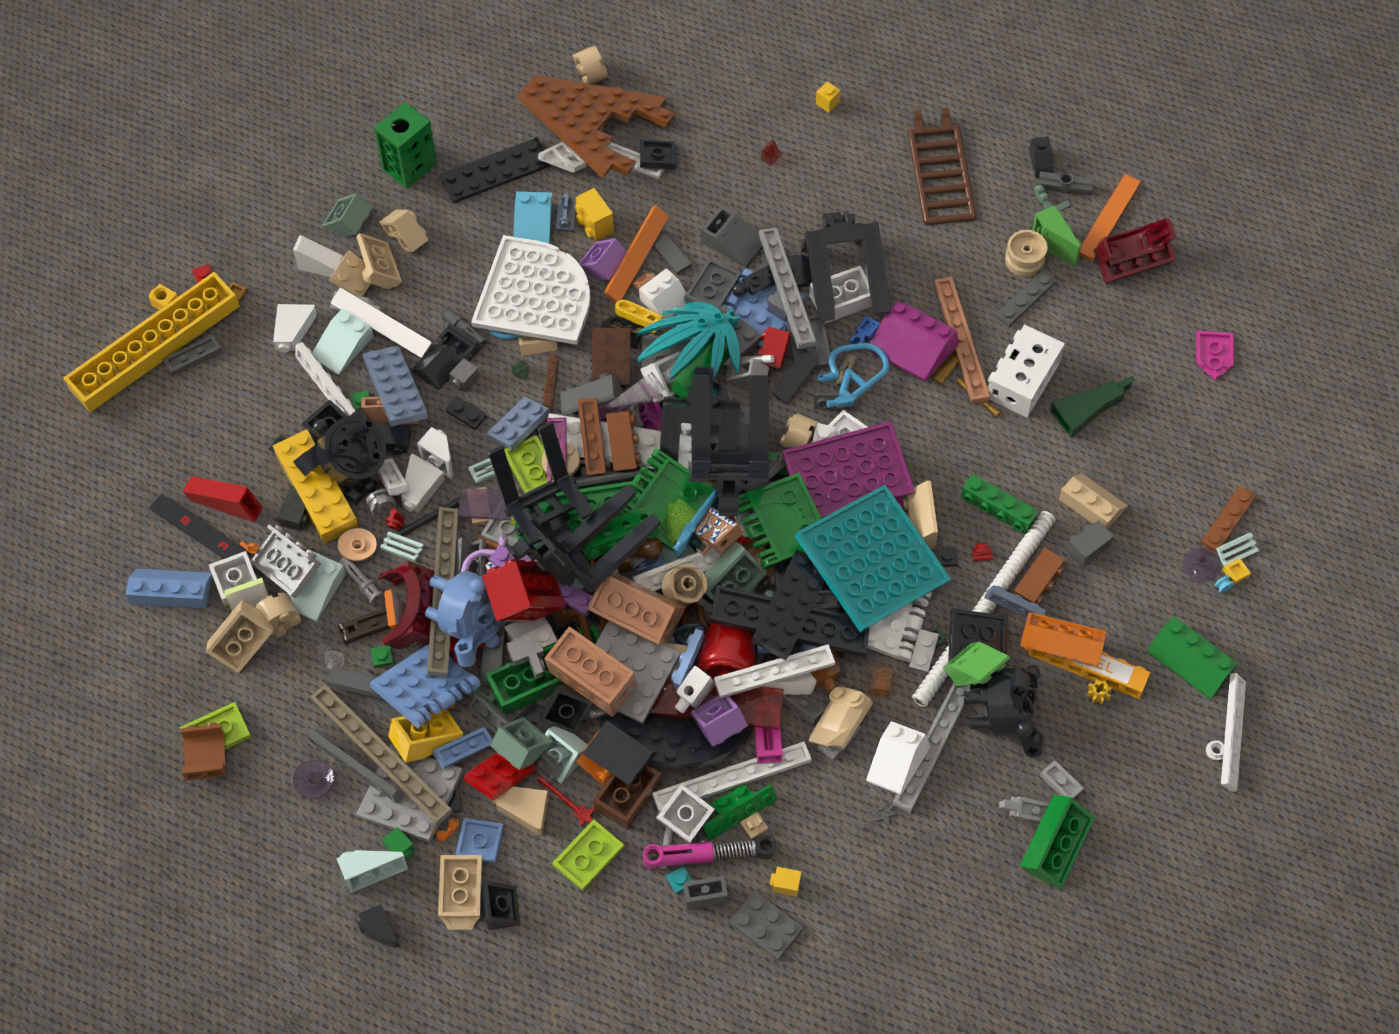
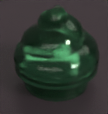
(520, 370)

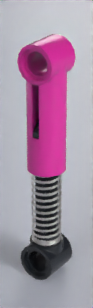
(706, 852)

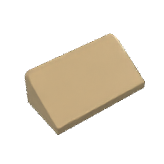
(534, 345)

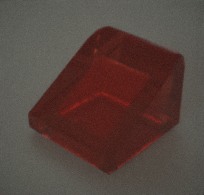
(770, 153)

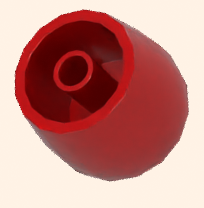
(726, 650)

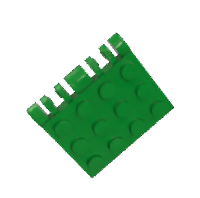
(666, 486)
(780, 512)

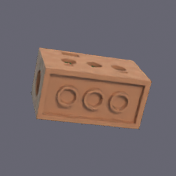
(637, 608)
(591, 671)

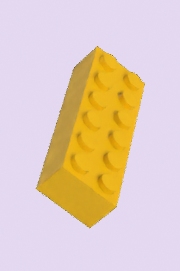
(318, 492)

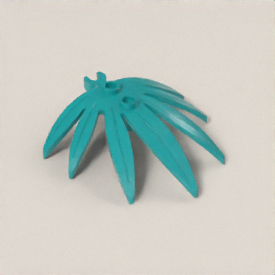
(701, 322)

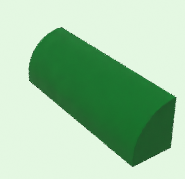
(685, 378)

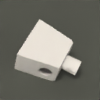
(695, 682)

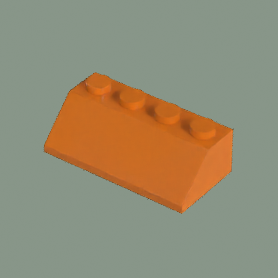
(1063, 639)

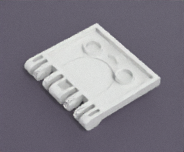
(887, 634)

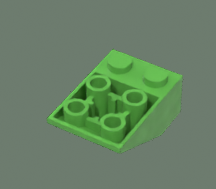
(1057, 234)
(975, 664)

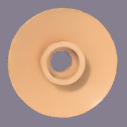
(357, 538)

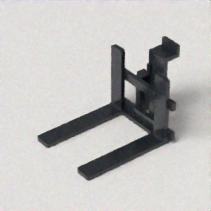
(555, 520)

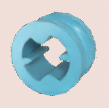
(1224, 584)

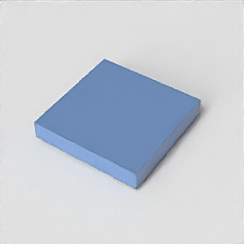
(480, 838)

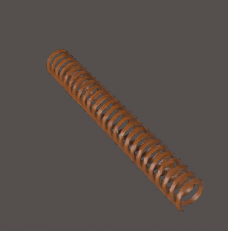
(547, 381)

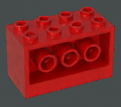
(522, 591)

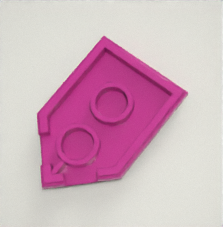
(1214, 352)

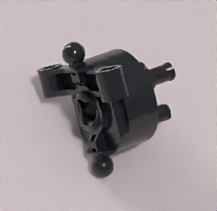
(346, 451)
(1009, 706)

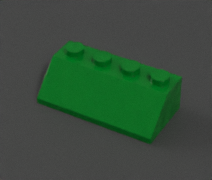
(1192, 657)
(1057, 841)

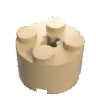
(590, 65)
(800, 431)
(687, 575)
(279, 613)

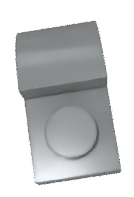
(527, 650)

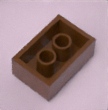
(612, 353)
(625, 803)

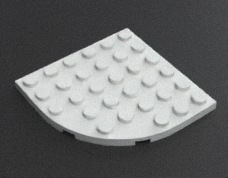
(534, 292)

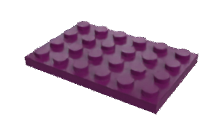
(850, 467)

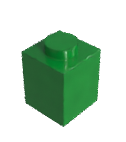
(398, 842)

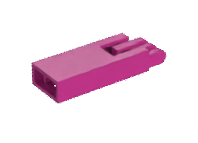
(768, 745)

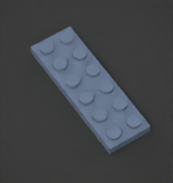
(395, 386)

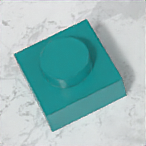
(677, 879)

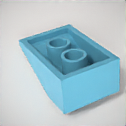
(533, 216)

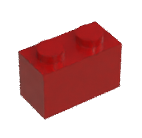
(775, 344)

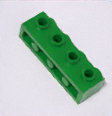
(999, 504)
(616, 531)

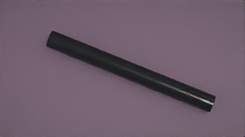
(427, 518)

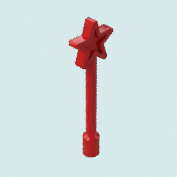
(581, 813)

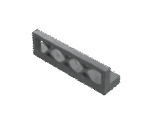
(463, 550)

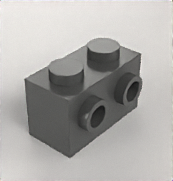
(1090, 542)
(705, 892)

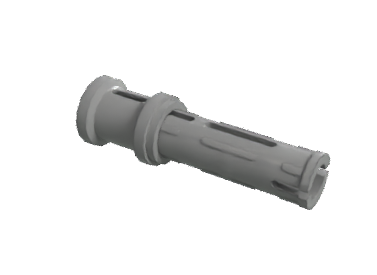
(365, 585)

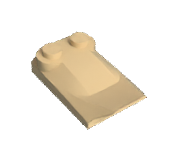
(379, 262)
(840, 717)
(460, 891)

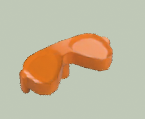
(251, 548)
(453, 826)

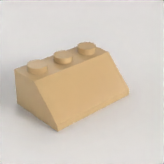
(1091, 500)
(922, 512)
(239, 636)

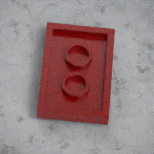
(496, 776)

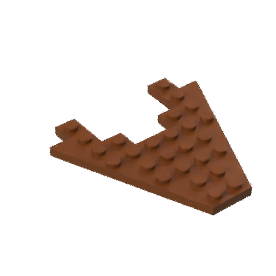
(580, 110)

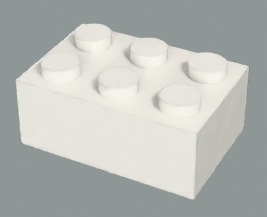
(849, 292)

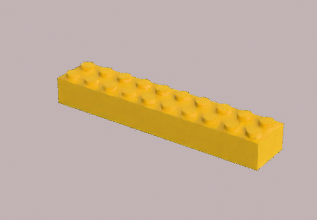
(151, 342)

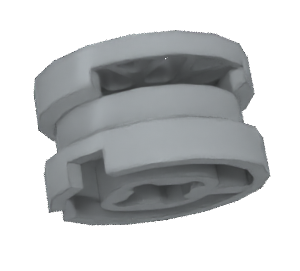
(381, 503)

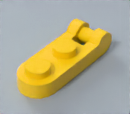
(636, 313)

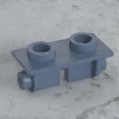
(566, 213)

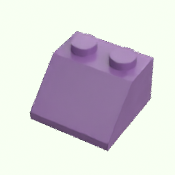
(603, 259)
(719, 719)

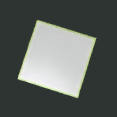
(251, 592)

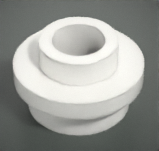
(1215, 744)

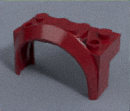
(1128, 253)
(414, 624)

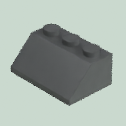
(604, 389)

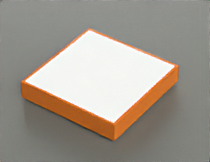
(394, 608)

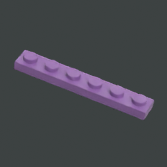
(573, 596)

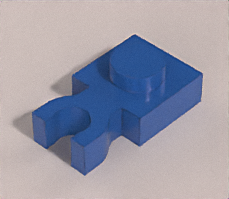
(865, 330)

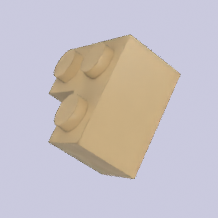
(405, 228)

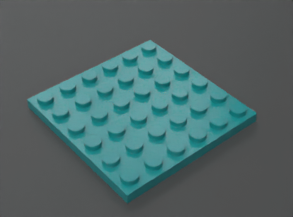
(872, 557)

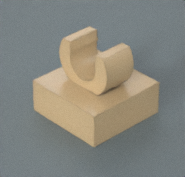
(754, 826)

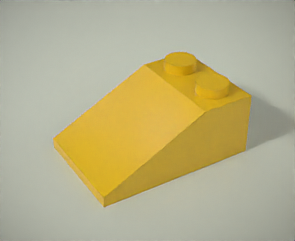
(420, 742)

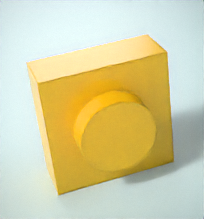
(1236, 571)

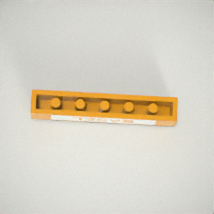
(1116, 672)

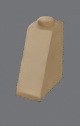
(525, 807)

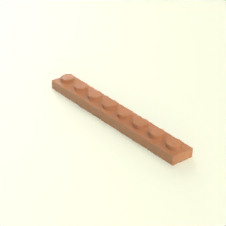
(965, 350)

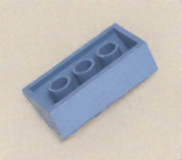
(169, 588)

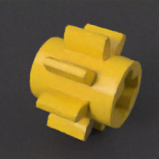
(1093, 691)

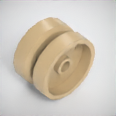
(1026, 253)

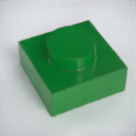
(356, 398)
(381, 656)

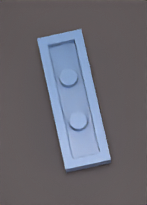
(688, 658)

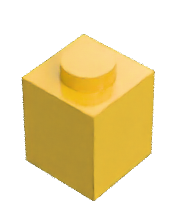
(828, 97)
(786, 881)

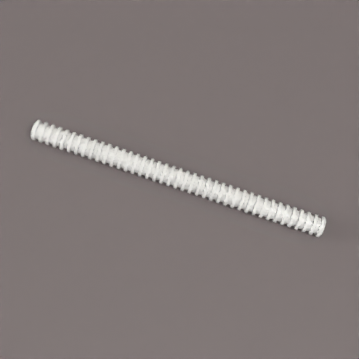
(1004, 579)

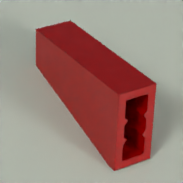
(224, 497)

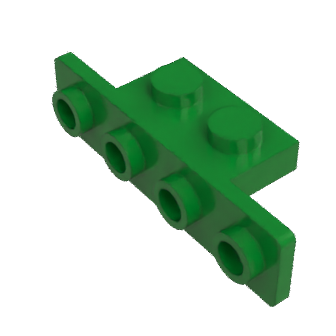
(736, 807)

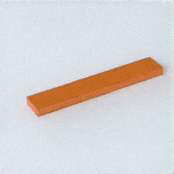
(1109, 215)
(636, 254)

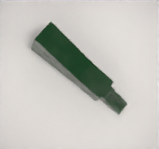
(1080, 409)

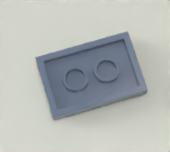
(518, 423)

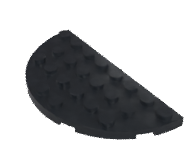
(677, 740)

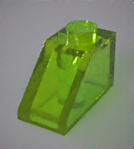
(677, 517)

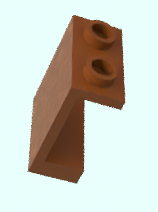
(203, 751)

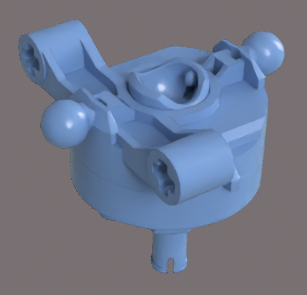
(465, 614)

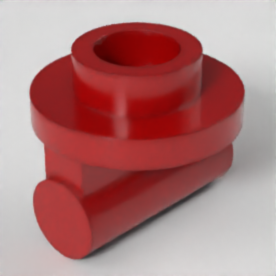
(395, 519)
(982, 552)

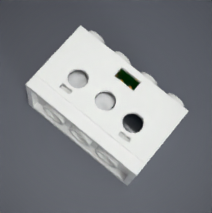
(1025, 370)

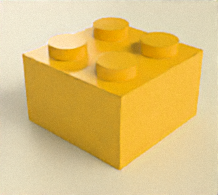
(594, 215)

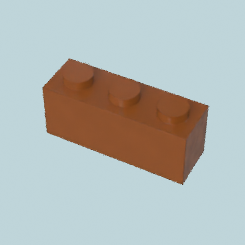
(623, 440)
(1040, 577)

